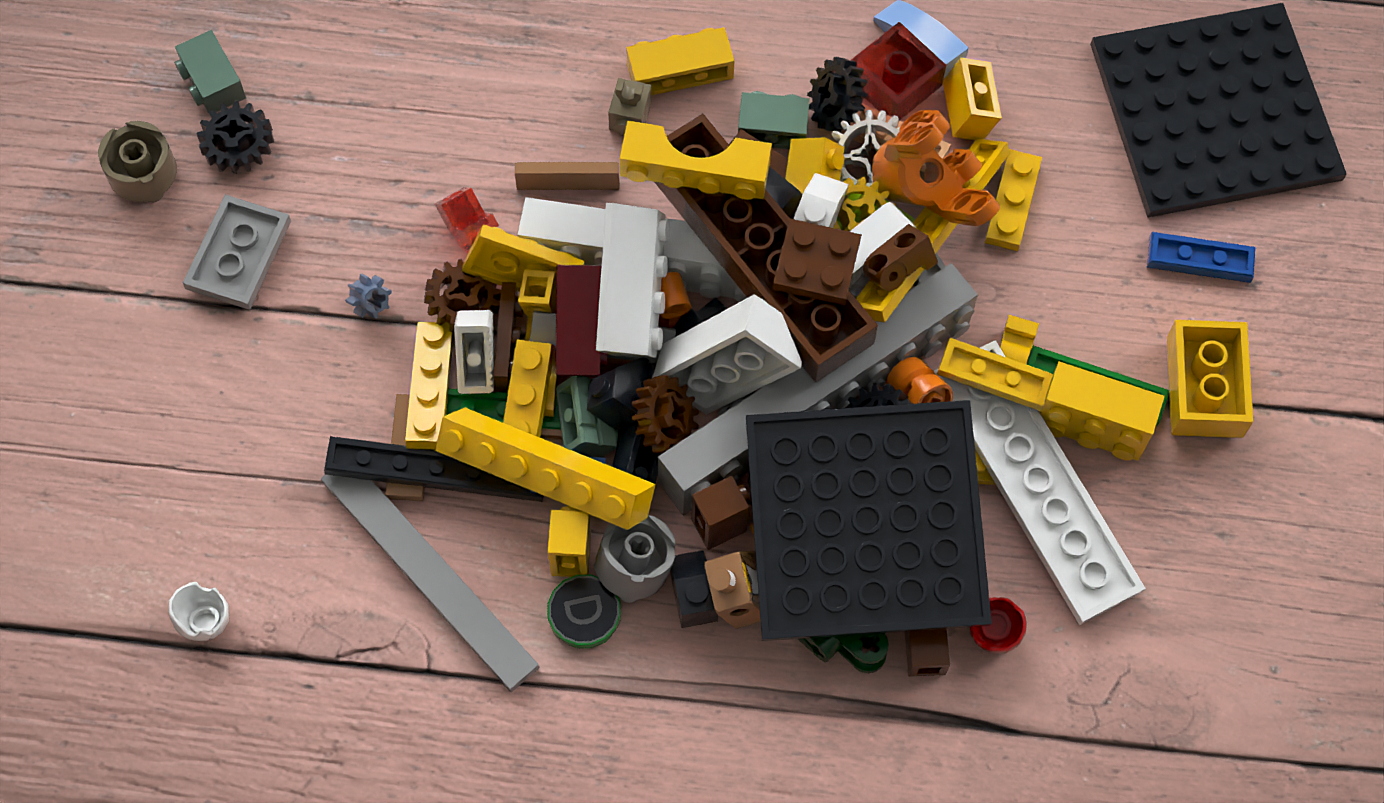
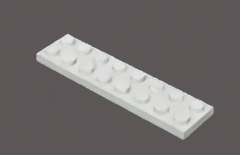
(1049, 502)

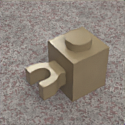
(629, 102)

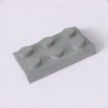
(237, 252)

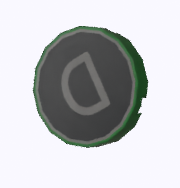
(583, 611)

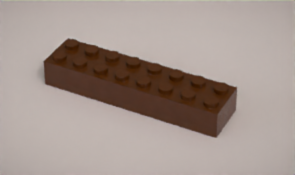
(748, 245)

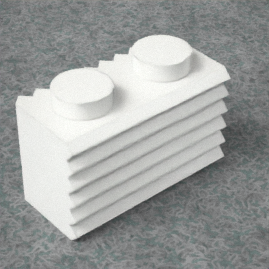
(474, 351)

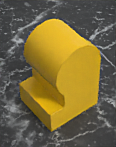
(538, 292)
(1018, 338)

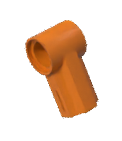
(676, 300)

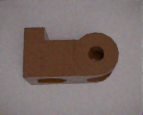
(899, 258)

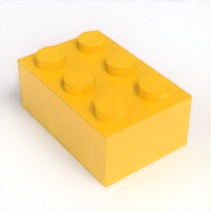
(1209, 378)
(1100, 411)

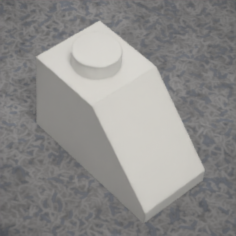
(821, 201)

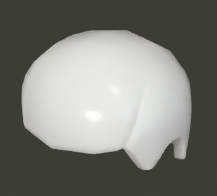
(198, 612)

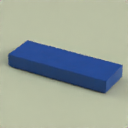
(1201, 257)

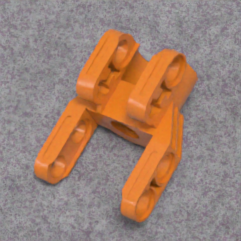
(941, 190)

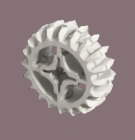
(868, 127)

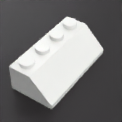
(632, 281)
(730, 354)

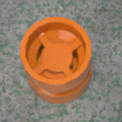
(919, 382)

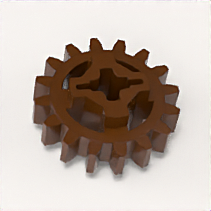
(462, 294)
(664, 413)

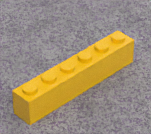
(545, 468)

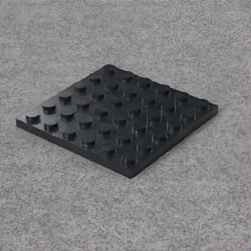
(1216, 110)
(867, 520)

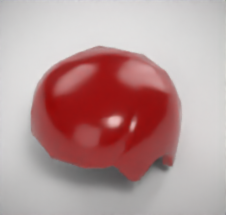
(1006, 629)

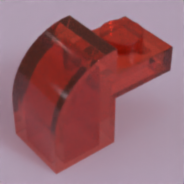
(464, 216)

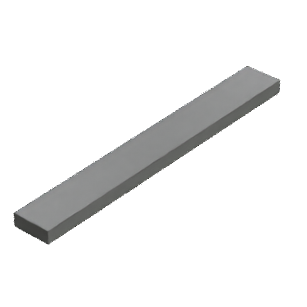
(434, 579)

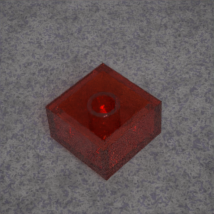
(899, 71)

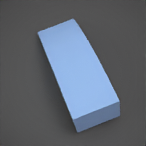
(926, 29)

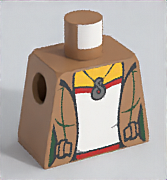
(735, 587)

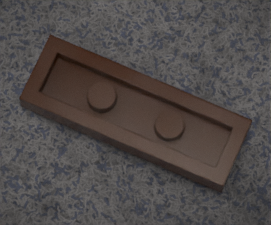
(506, 335)

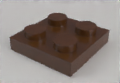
(817, 261)

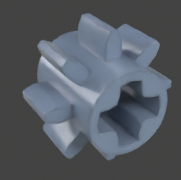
(368, 296)

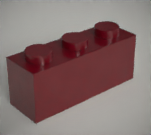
(577, 320)

